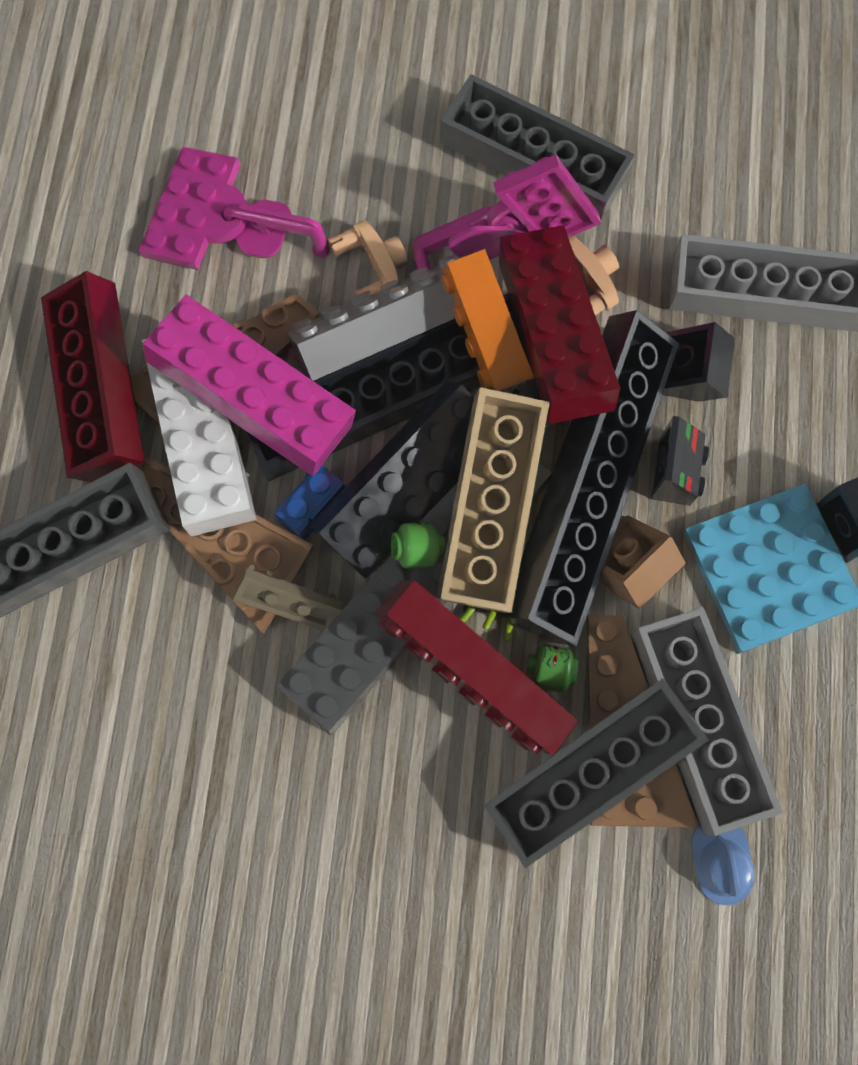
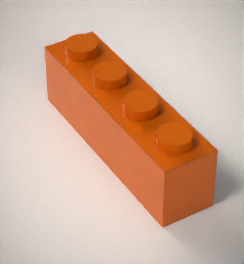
(486, 322)

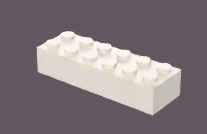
(201, 459)

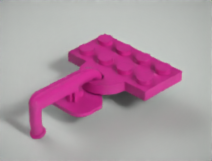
(530, 201)
(206, 208)

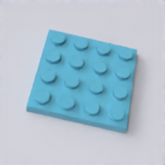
(772, 568)

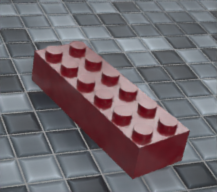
(558, 324)
(91, 377)
(476, 667)

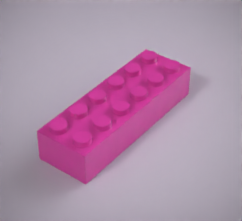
(248, 384)

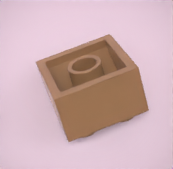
(639, 561)

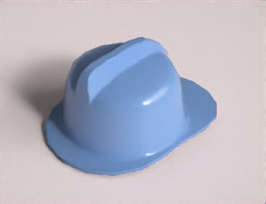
(723, 865)

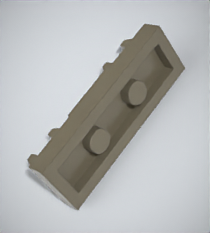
(287, 599)

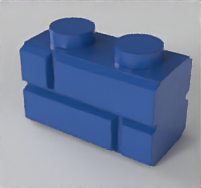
(308, 502)

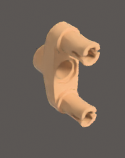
(382, 254)
(595, 270)

